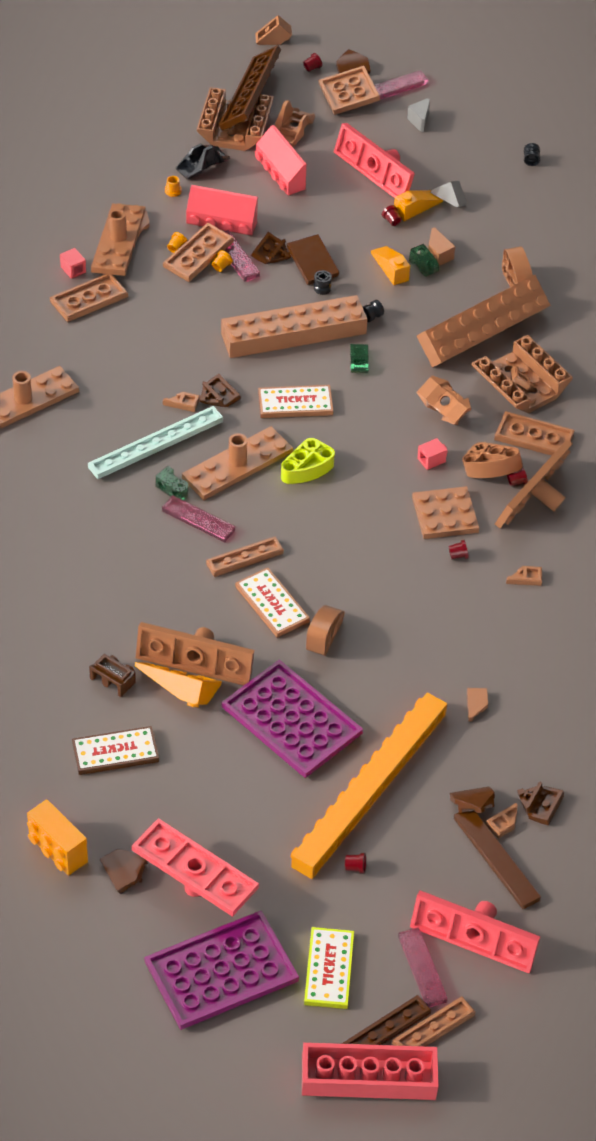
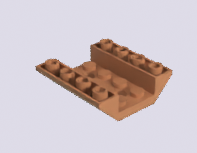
(245, 133)
(545, 374)

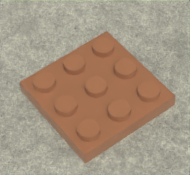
(349, 90)
(445, 512)

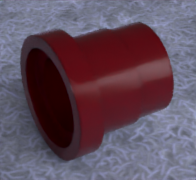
(312, 62)
(392, 215)
(517, 477)
(458, 550)
(356, 863)

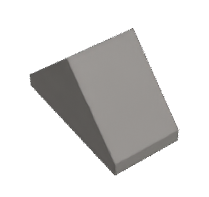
(419, 113)
(451, 193)

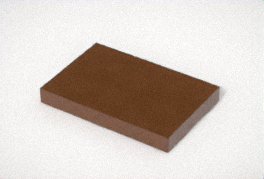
(311, 257)

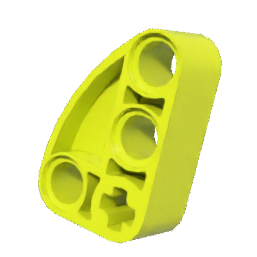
(307, 462)

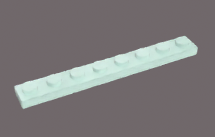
(155, 442)

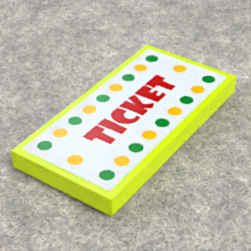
(329, 968)

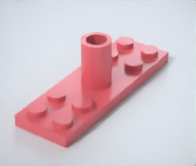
(373, 162)
(195, 867)
(475, 930)

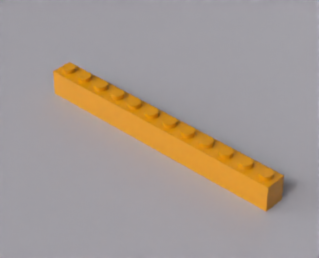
(368, 785)

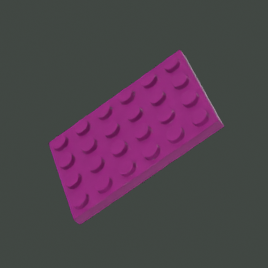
(292, 718)
(221, 969)

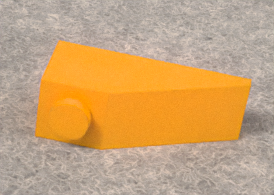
(415, 202)
(392, 264)

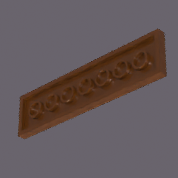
(250, 88)

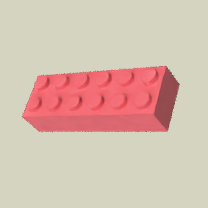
(369, 1071)

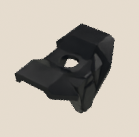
(199, 159)

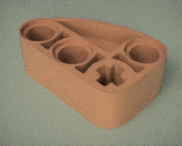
(515, 265)
(491, 460)
(324, 629)

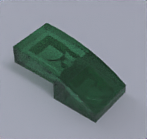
(359, 358)

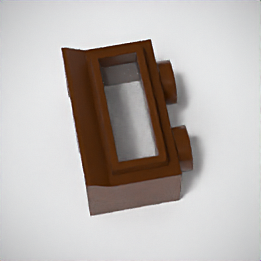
(113, 672)

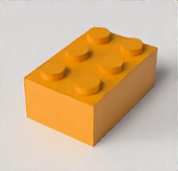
(57, 837)

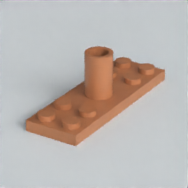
(118, 239)
(34, 394)
(238, 462)
(538, 487)
(194, 653)

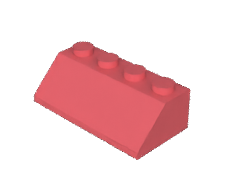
(281, 161)
(222, 209)

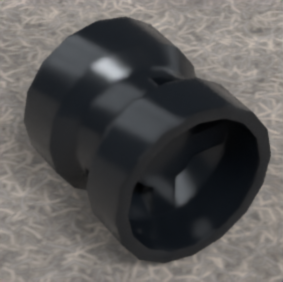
(532, 154)
(322, 282)
(373, 310)

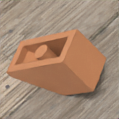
(274, 32)
(441, 247)

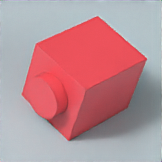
(73, 263)
(432, 453)

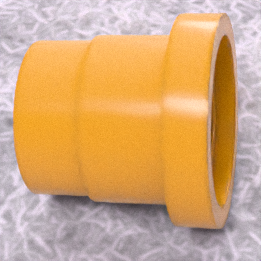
(173, 186)
(176, 242)
(222, 261)

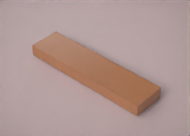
(244, 556)
(436, 1025)

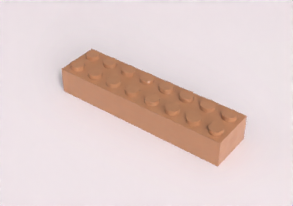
(483, 320)
(293, 326)

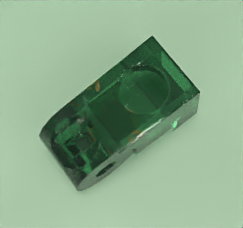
(424, 261)
(171, 484)

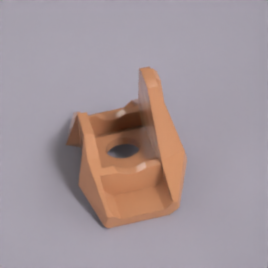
(288, 115)
(432, 393)

